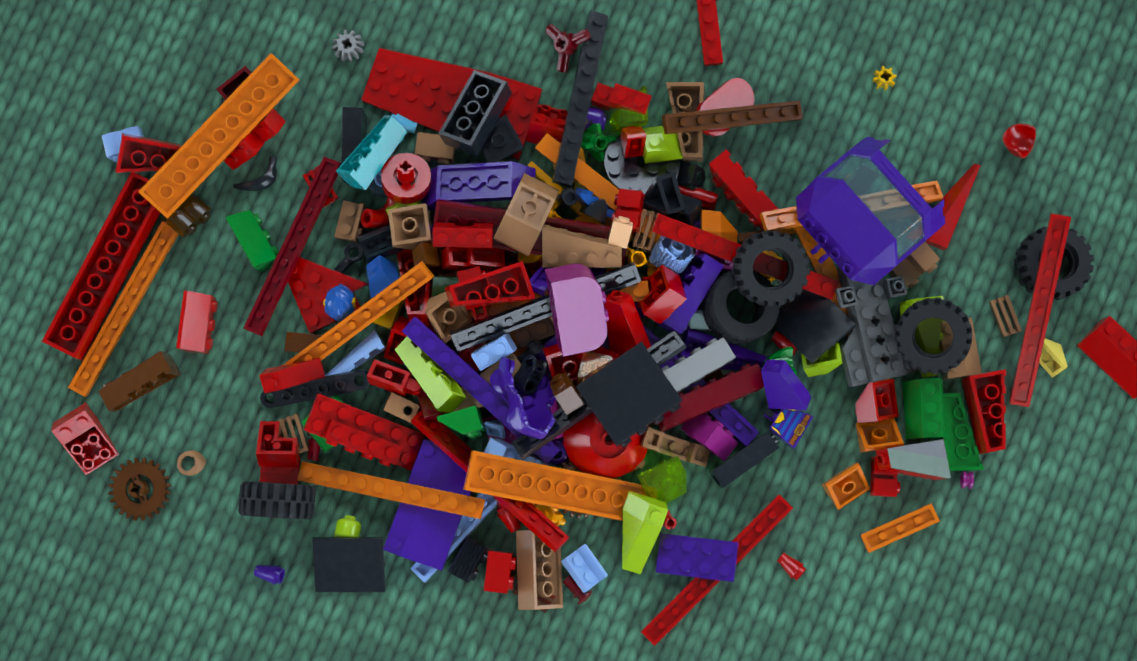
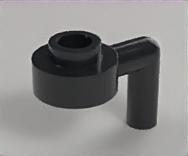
(532, 348)

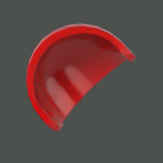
(1019, 139)

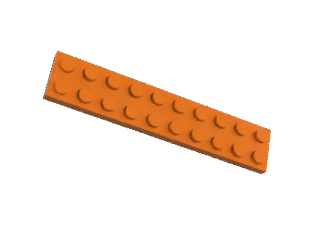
(219, 136)
(548, 485)

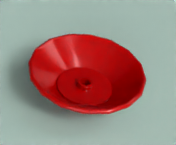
(595, 455)

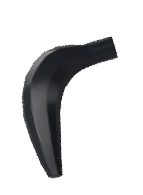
(263, 181)

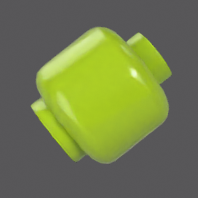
(347, 527)

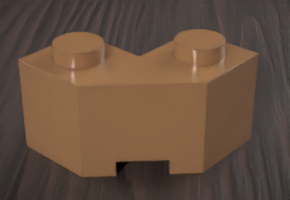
(915, 264)

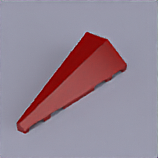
(953, 205)

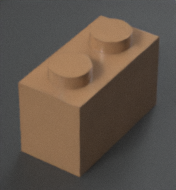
(433, 148)

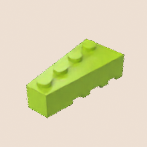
(433, 379)

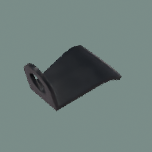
(688, 174)

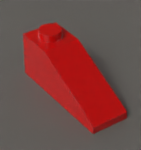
(291, 374)

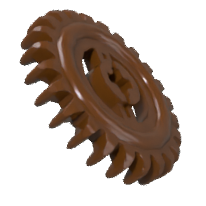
(147, 505)

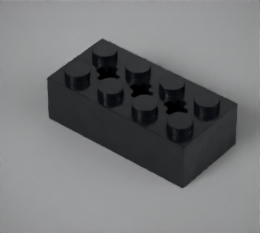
(475, 112)

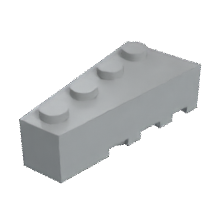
(701, 362)

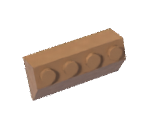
(537, 573)

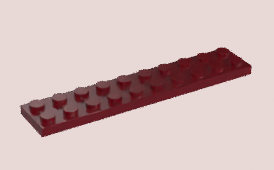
(468, 214)

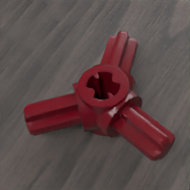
(566, 44)

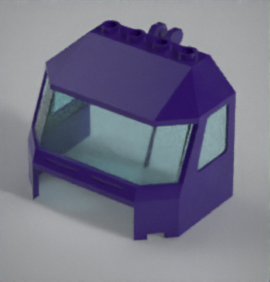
(866, 213)

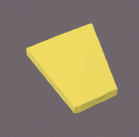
(1052, 358)

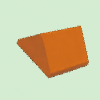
(878, 435)
(846, 485)

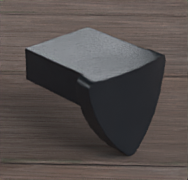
(596, 210)

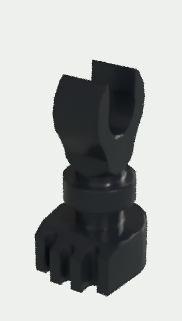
(566, 198)

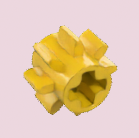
(887, 73)

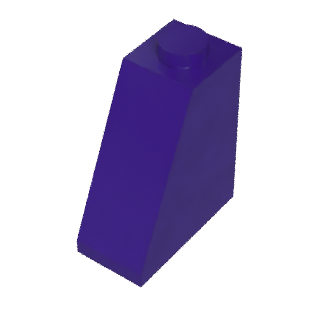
(783, 386)

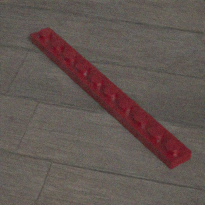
(292, 247)

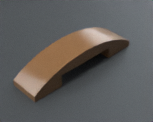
(673, 446)

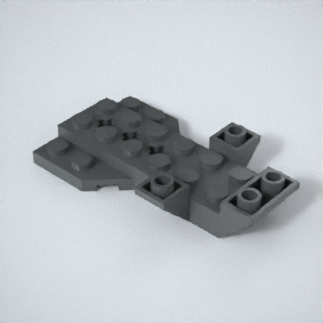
(860, 351)

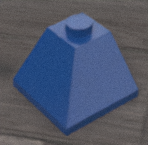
(380, 274)

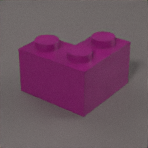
(710, 435)

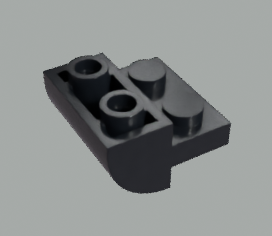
(378, 243)

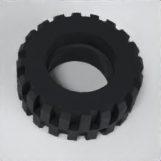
(1077, 255)
(795, 276)
(914, 354)
(276, 500)

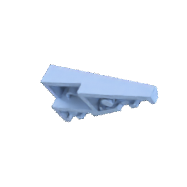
(364, 351)

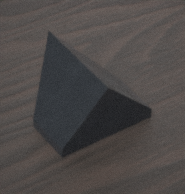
(664, 195)

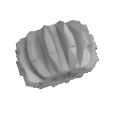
(345, 39)

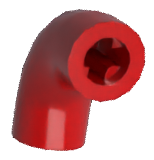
(376, 218)

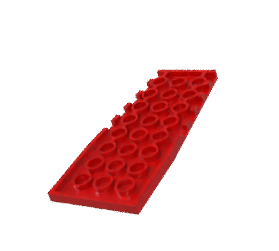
(429, 89)

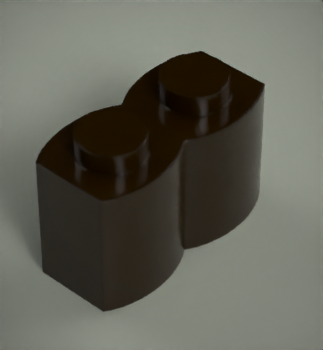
(189, 216)

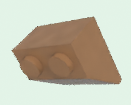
(410, 226)

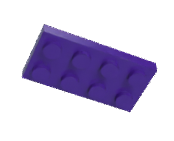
(697, 557)

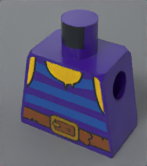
(788, 424)

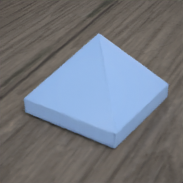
(495, 428)

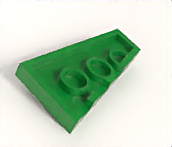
(959, 442)

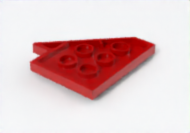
(310, 286)

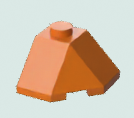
(717, 224)

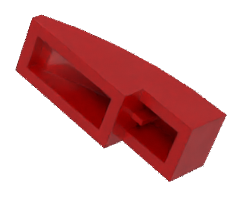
(465, 258)

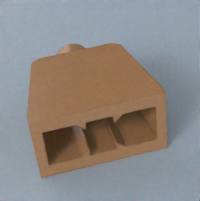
(396, 404)

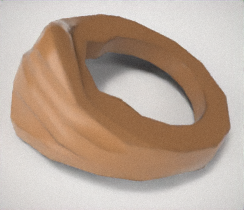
(199, 459)

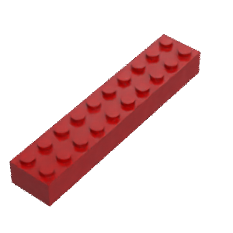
(103, 271)

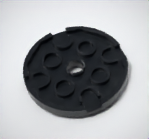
(625, 172)

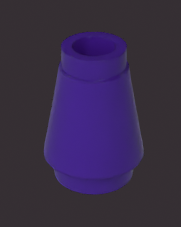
(270, 573)

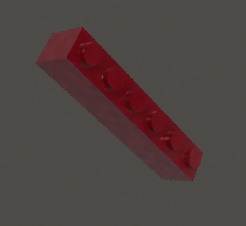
(714, 395)

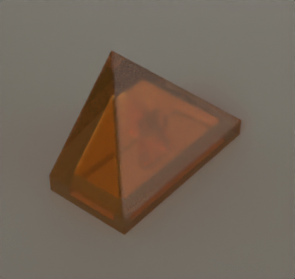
(592, 363)

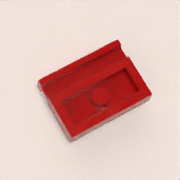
(280, 475)

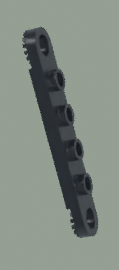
(326, 386)

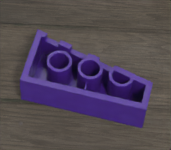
(696, 283)

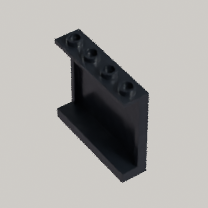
(630, 395)

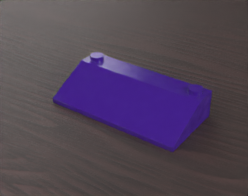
(423, 532)

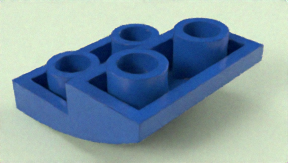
(586, 197)

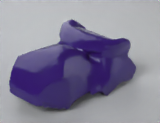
(526, 413)

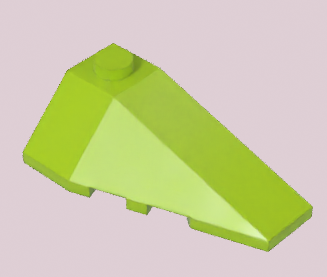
(641, 526)

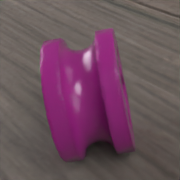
(966, 480)

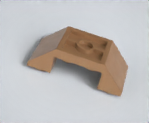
(526, 214)

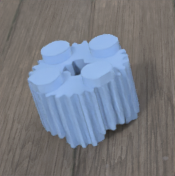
(671, 254)

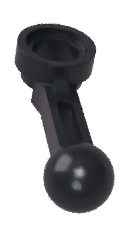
(348, 261)

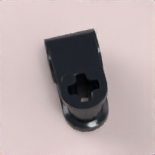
(529, 375)

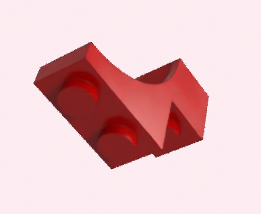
(620, 98)
(252, 143)

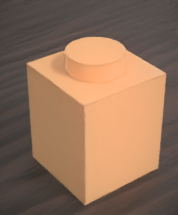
(620, 232)

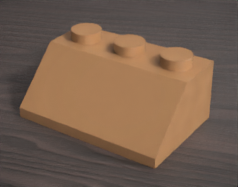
(970, 365)

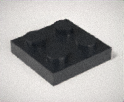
(502, 141)

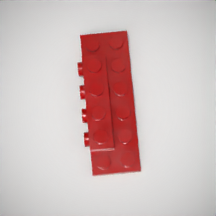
(363, 432)

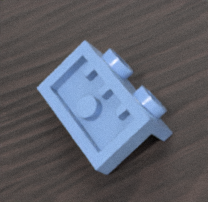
(584, 568)

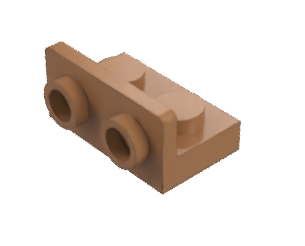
(349, 222)

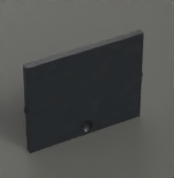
(813, 324)
(349, 564)

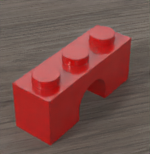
(475, 236)

